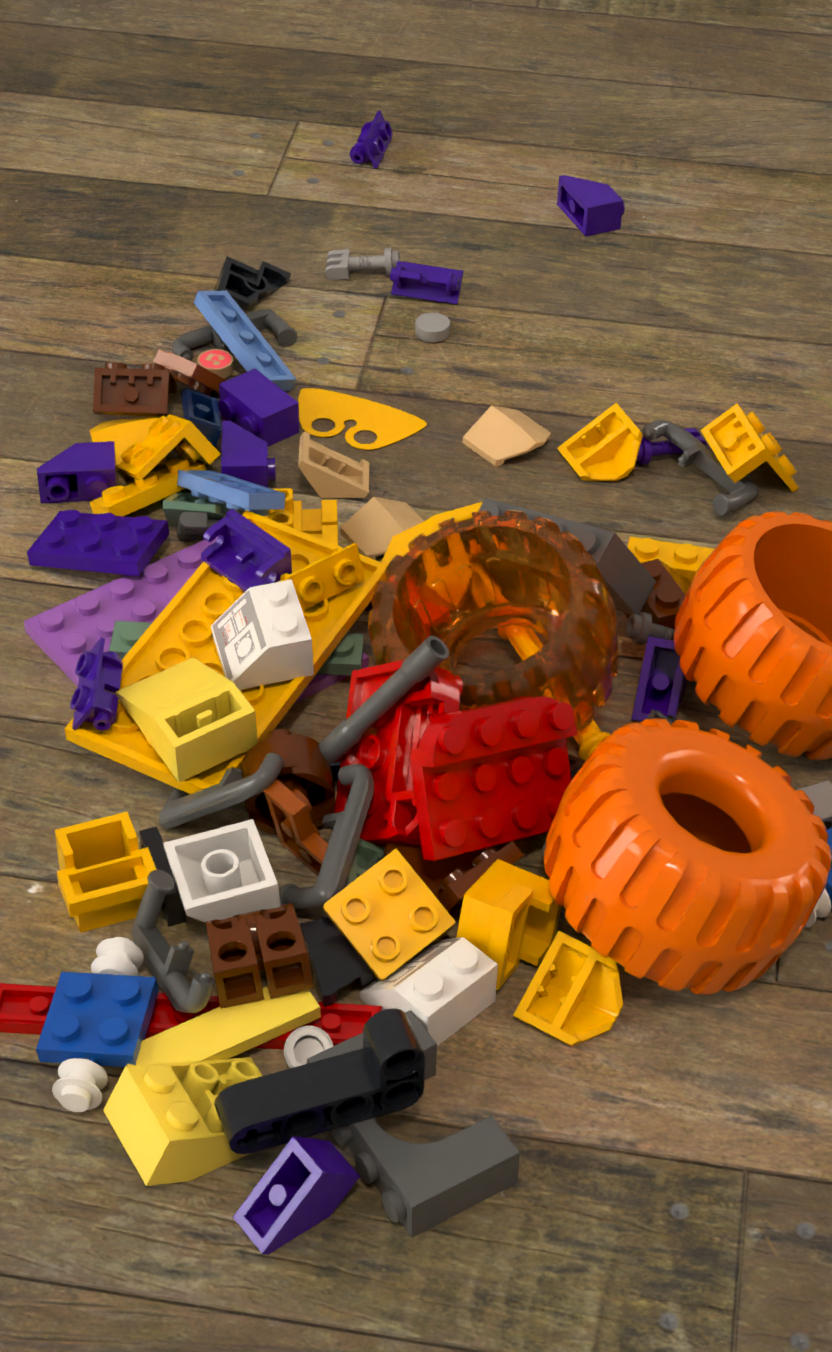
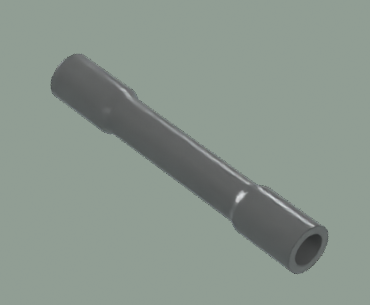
(413, 671)

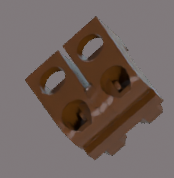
(257, 942)

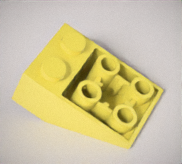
(191, 717)
(170, 1116)

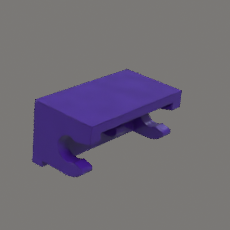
(245, 552)

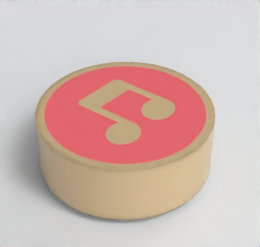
(217, 361)

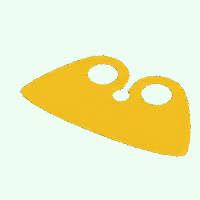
(385, 421)

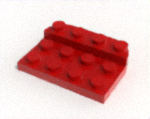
(388, 749)
(490, 774)

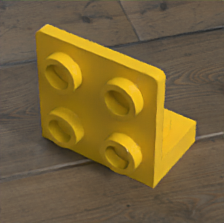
(165, 435)
(742, 446)
(389, 915)

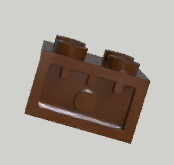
(132, 391)
(454, 875)

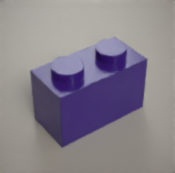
(259, 407)

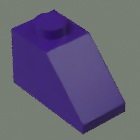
(590, 205)
(245, 455)
(660, 680)
(295, 1193)

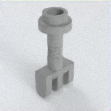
(340, 263)

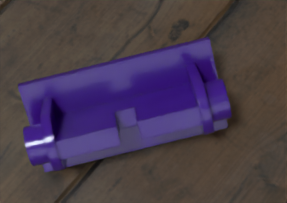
(372, 141)
(426, 282)
(90, 701)

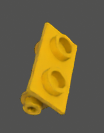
(327, 576)

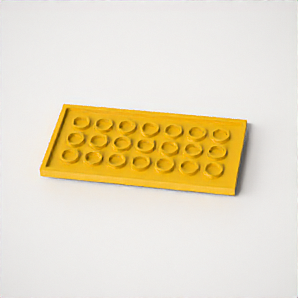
(186, 632)

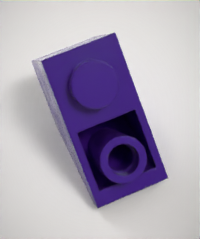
(78, 473)

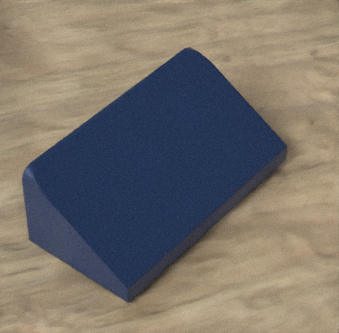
(203, 413)

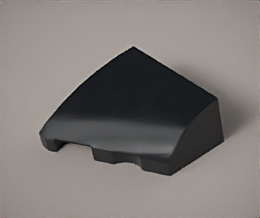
(248, 284)
(332, 959)

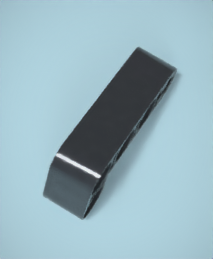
(327, 1092)

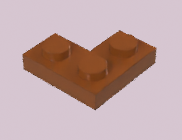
(189, 372)
(294, 825)

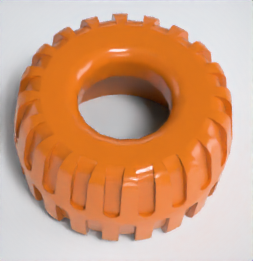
(762, 632)
(686, 856)

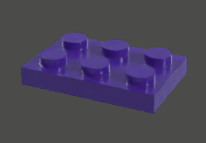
(98, 542)

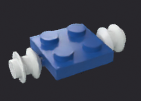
(97, 1022)

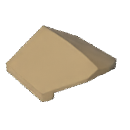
(504, 435)
(331, 472)
(377, 524)

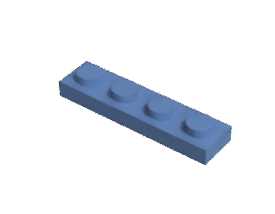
(243, 337)
(231, 491)

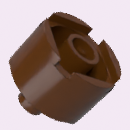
(303, 770)

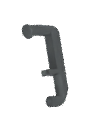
(261, 319)
(706, 460)
(231, 790)
(342, 844)
(167, 962)

